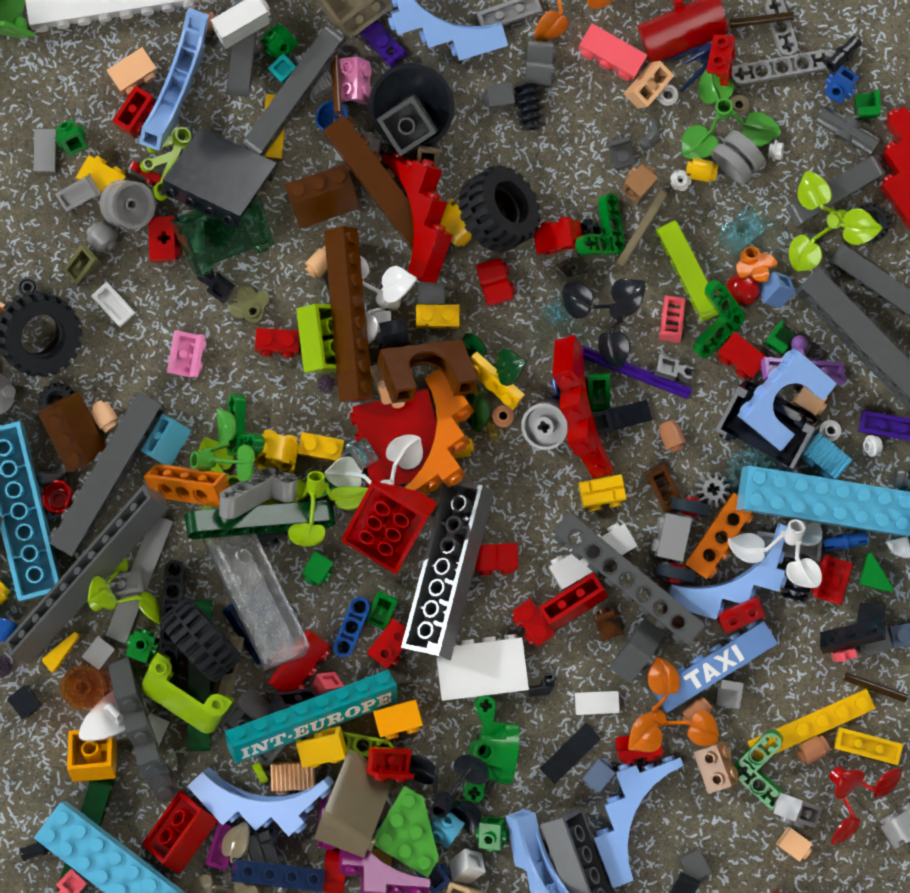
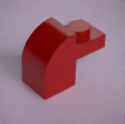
(333, 880)

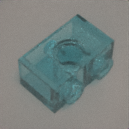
(753, 224)

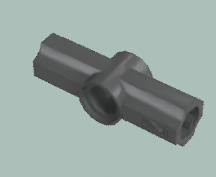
(848, 130)

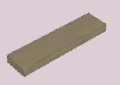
(641, 229)

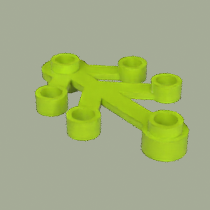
(168, 158)

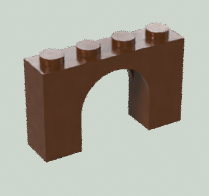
(446, 356)

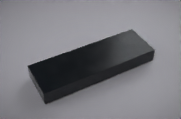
(570, 753)

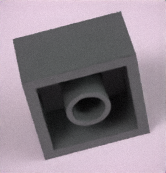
(407, 124)

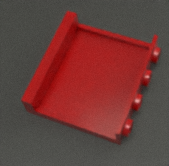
(384, 423)

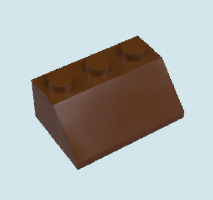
(322, 196)
(72, 431)

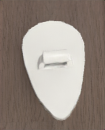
(103, 720)

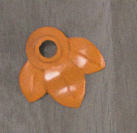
(755, 264)

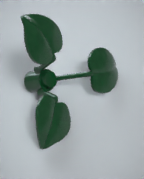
(508, 367)

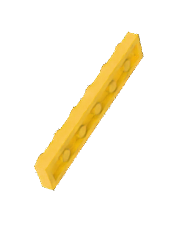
(820, 721)

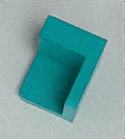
(282, 68)

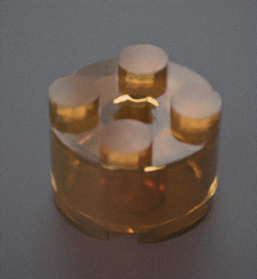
(75, 696)

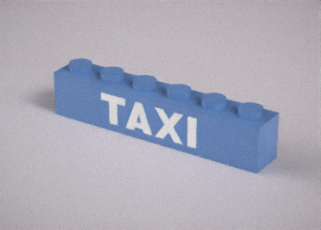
(720, 662)

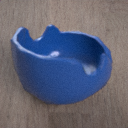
(325, 115)

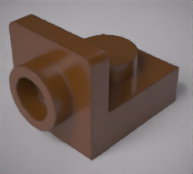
(607, 624)

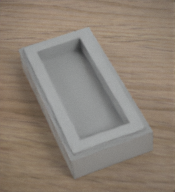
(45, 150)
(77, 193)

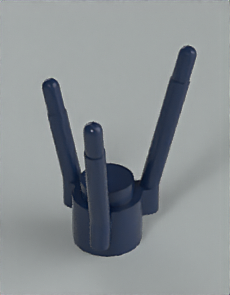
(701, 55)

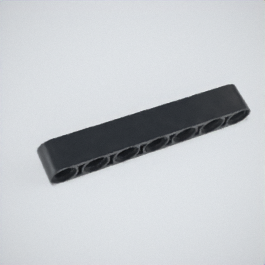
(168, 602)

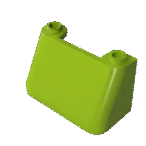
(203, 717)

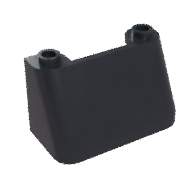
(794, 418)

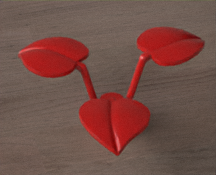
(845, 783)

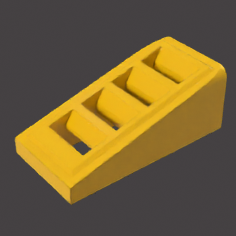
(57, 656)

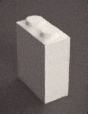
(241, 21)

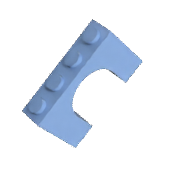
(759, 410)

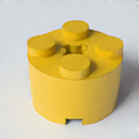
(454, 225)
(278, 452)

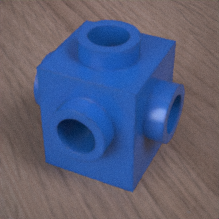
(841, 84)

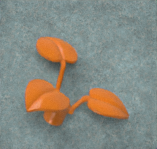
(554, 23)
(646, 735)

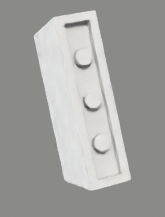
(483, 668)

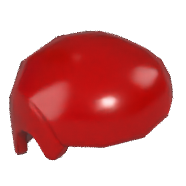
(744, 290)
(57, 497)

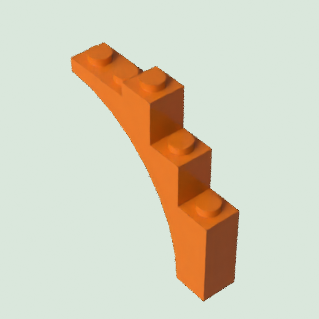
(448, 440)

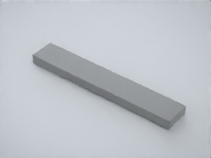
(147, 560)

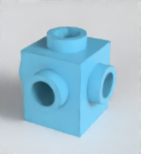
(446, 829)

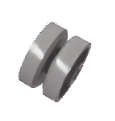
(738, 157)
(127, 204)
(535, 425)

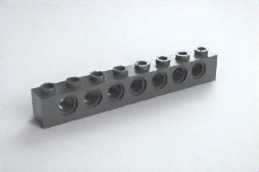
(691, 625)

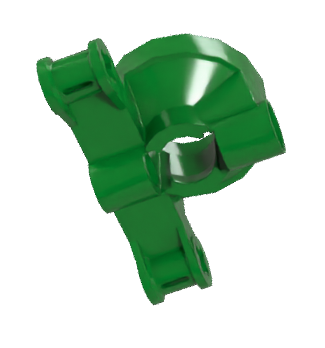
(500, 748)

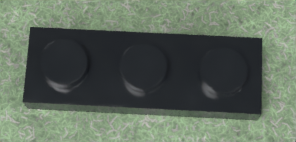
(852, 635)

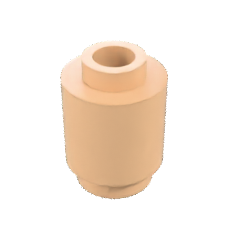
(317, 263)
(104, 416)

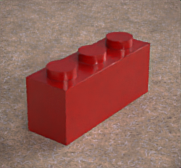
(573, 602)

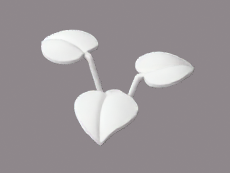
(395, 284)
(403, 451)
(804, 573)

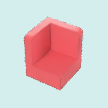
(326, 682)

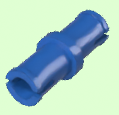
(845, 541)

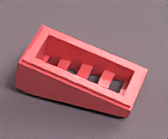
(669, 335)

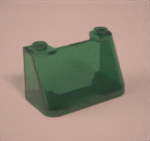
(211, 240)

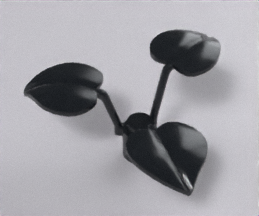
(628, 298)
(470, 768)

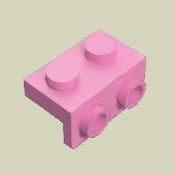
(355, 79)
(186, 354)

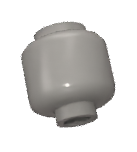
(102, 236)

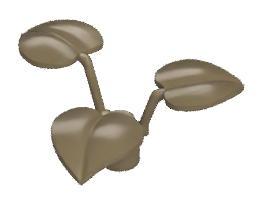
(234, 846)

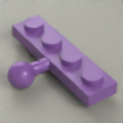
(834, 370)

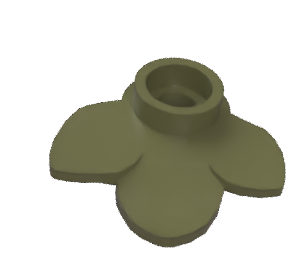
(248, 301)

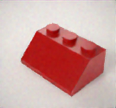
(293, 673)
(179, 832)

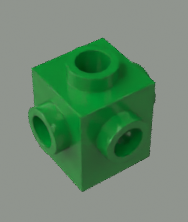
(278, 42)
(71, 137)
(135, 649)
(492, 833)

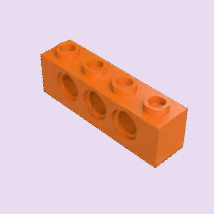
(187, 484)
(708, 541)

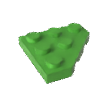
(408, 833)

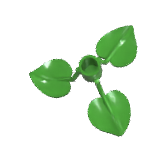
(699, 142)
(226, 432)

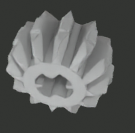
(715, 483)

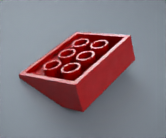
(388, 523)

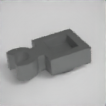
(669, 369)

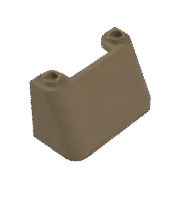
(354, 807)

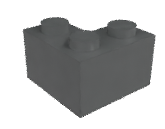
(638, 651)

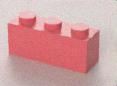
(612, 53)

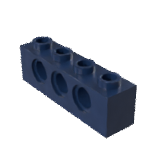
(277, 875)

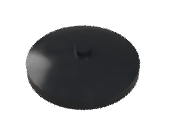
(427, 85)

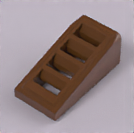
(656, 490)

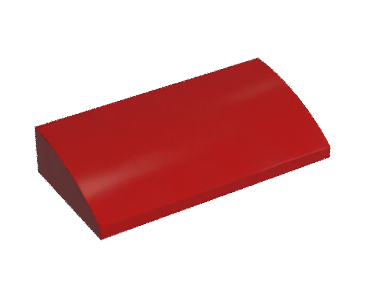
(682, 29)

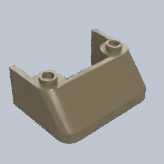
(354, 14)

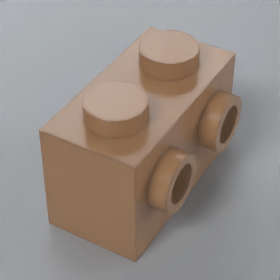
(639, 182)
(716, 767)

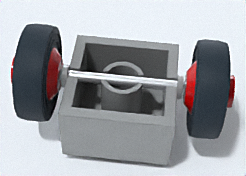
(674, 536)

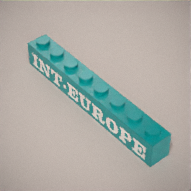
(311, 716)

